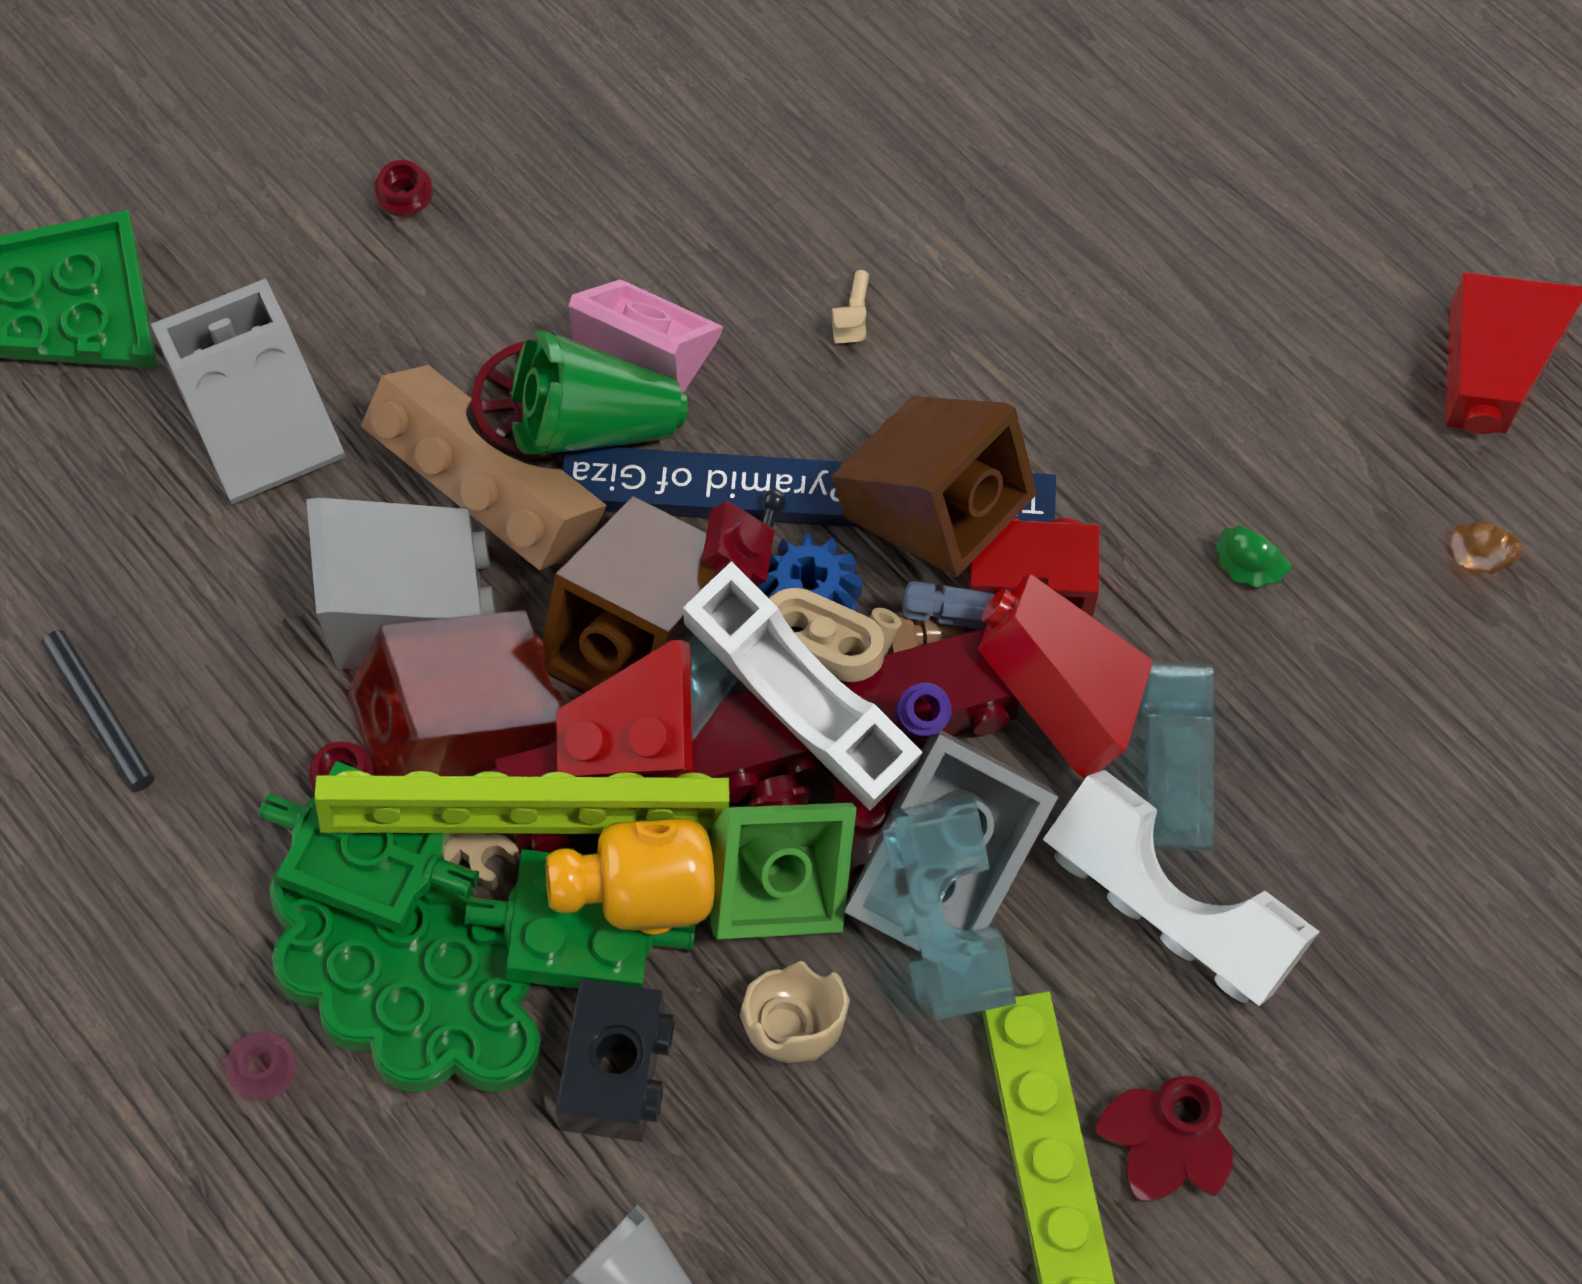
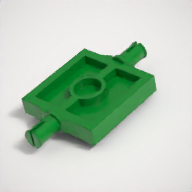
(363, 872)
(570, 946)

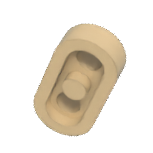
(832, 632)

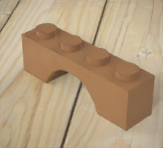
(526, 506)

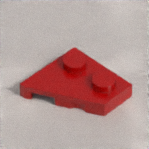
(632, 720)

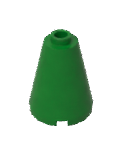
(589, 399)

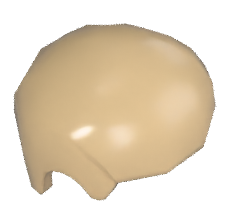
(794, 1013)

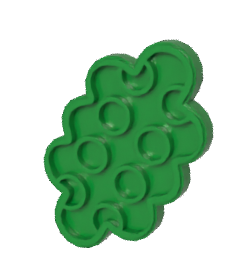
(413, 998)

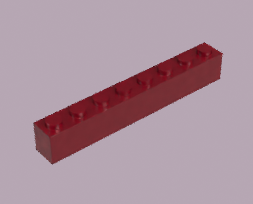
(752, 744)

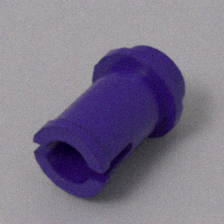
(925, 694)

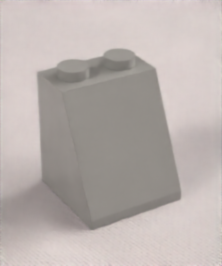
(391, 567)

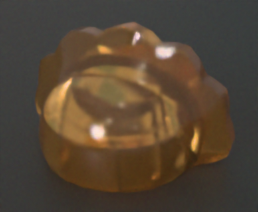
(1484, 547)

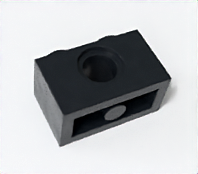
(605, 1021)

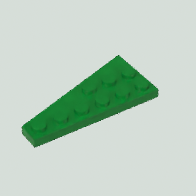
(75, 294)

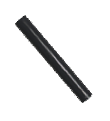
(98, 711)

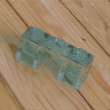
(957, 967)

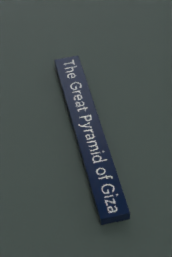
(700, 481)

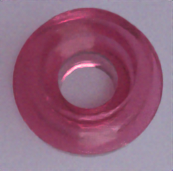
(272, 1081)

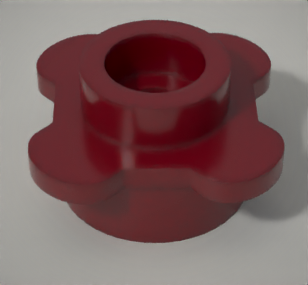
(780, 791)

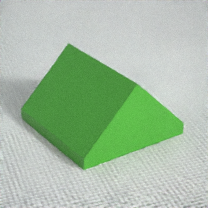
(781, 869)

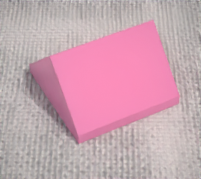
(643, 329)

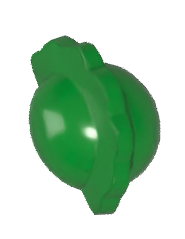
(1251, 558)

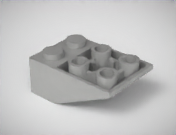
(248, 391)

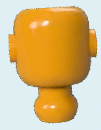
(643, 875)

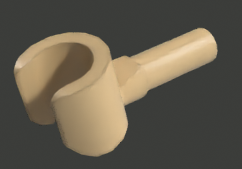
(849, 322)

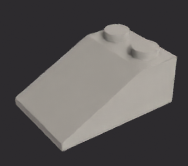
(1010, 815)

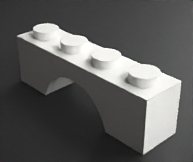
(774, 664)
(1110, 838)

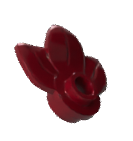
(1162, 1146)

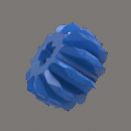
(814, 566)

